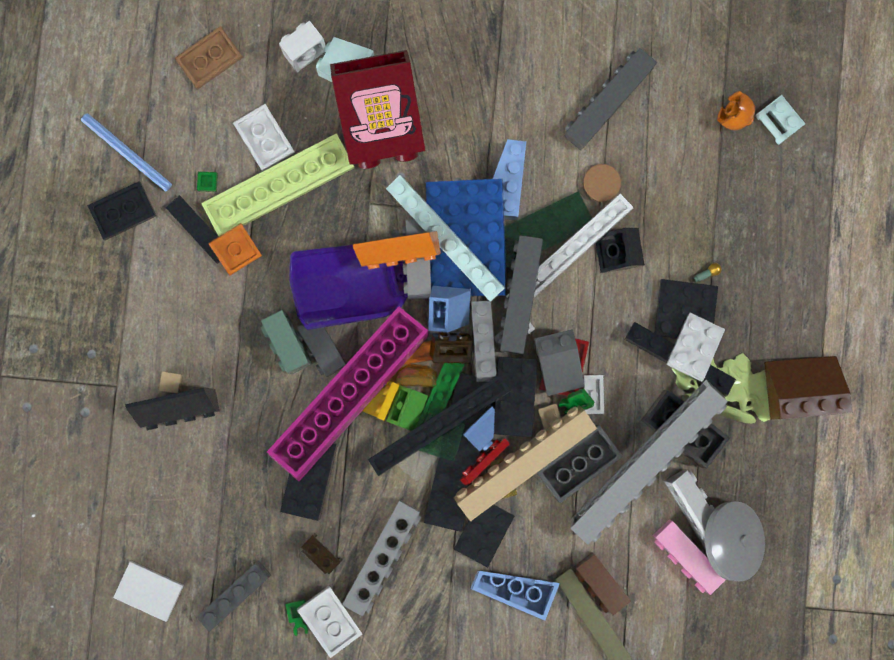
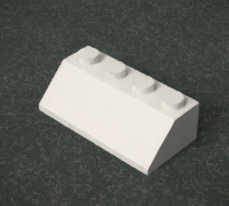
(691, 501)

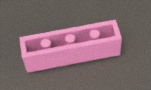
(688, 555)

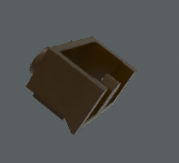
(446, 339)
(320, 555)

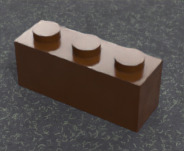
(601, 584)

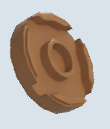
(601, 183)

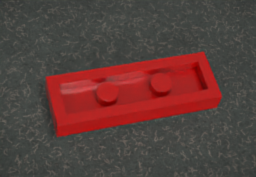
(483, 461)

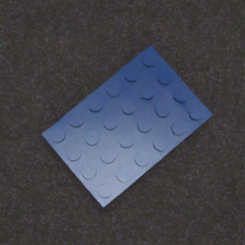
(477, 217)

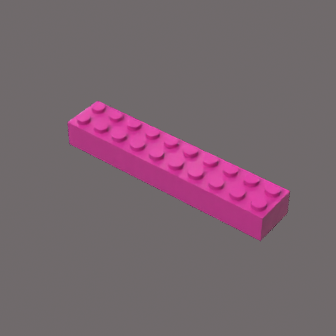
(348, 394)

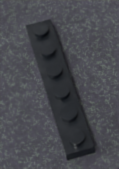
(662, 349)

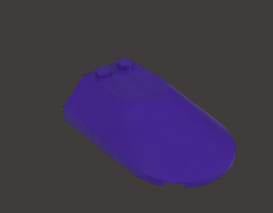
(336, 290)

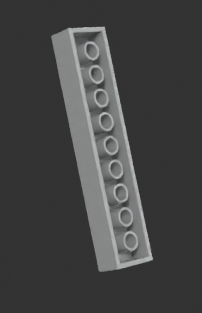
(648, 462)

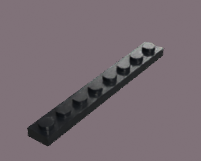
(439, 425)

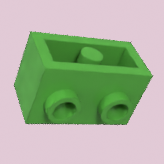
(407, 408)

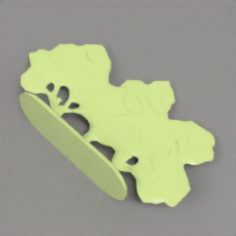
(745, 388)

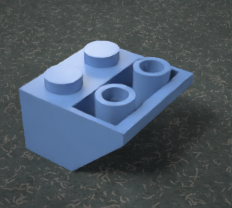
(448, 308)

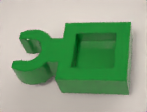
(578, 398)
(294, 616)

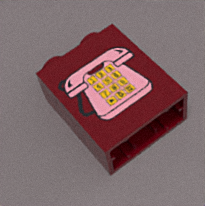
(378, 108)

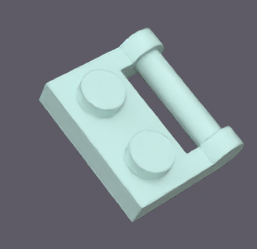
(784, 116)

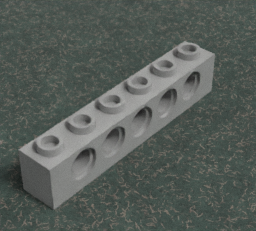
(354, 600)

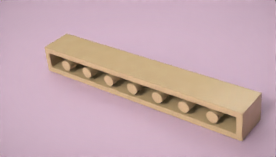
(524, 462)

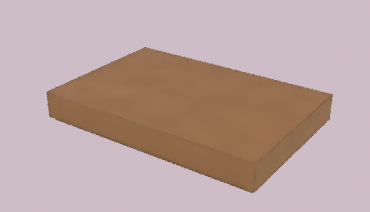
(208, 57)

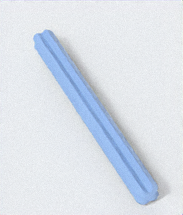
(126, 152)

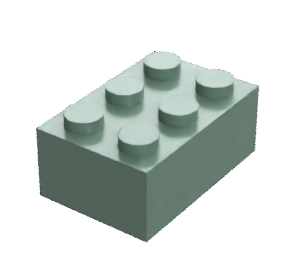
(285, 342)

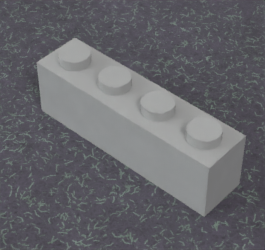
(418, 273)
(483, 341)

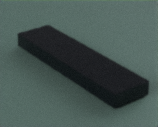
(193, 225)

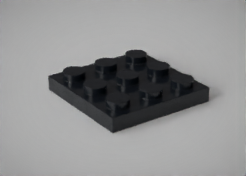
(679, 299)

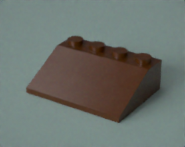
(806, 388)

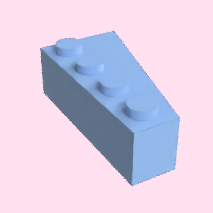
(511, 171)
(518, 592)

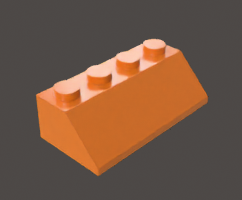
(398, 249)

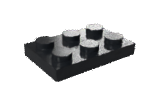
(122, 210)
(484, 535)

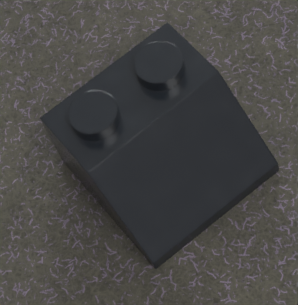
(620, 250)

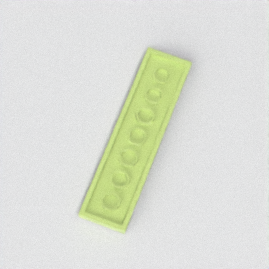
(278, 185)

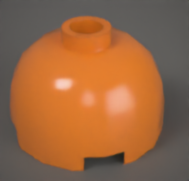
(738, 112)

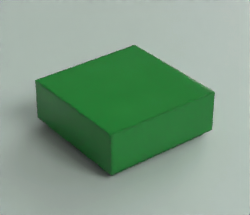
(207, 181)

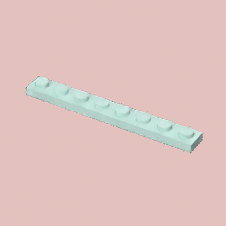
(448, 240)

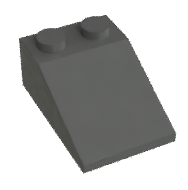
(559, 362)

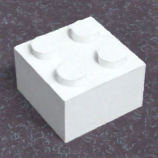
(302, 46)

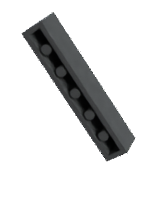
(610, 99)
(521, 295)

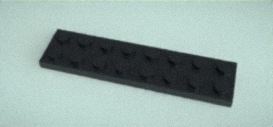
(442, 507)

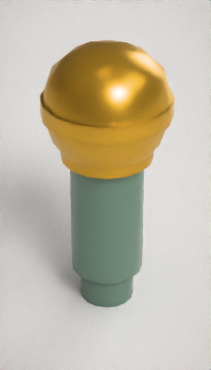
(713, 270)

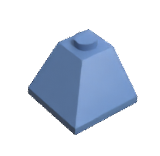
(482, 431)

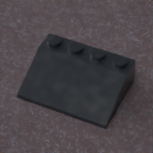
(174, 407)

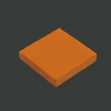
(235, 249)

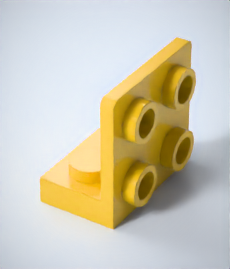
(382, 401)

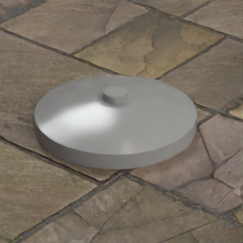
(734, 541)

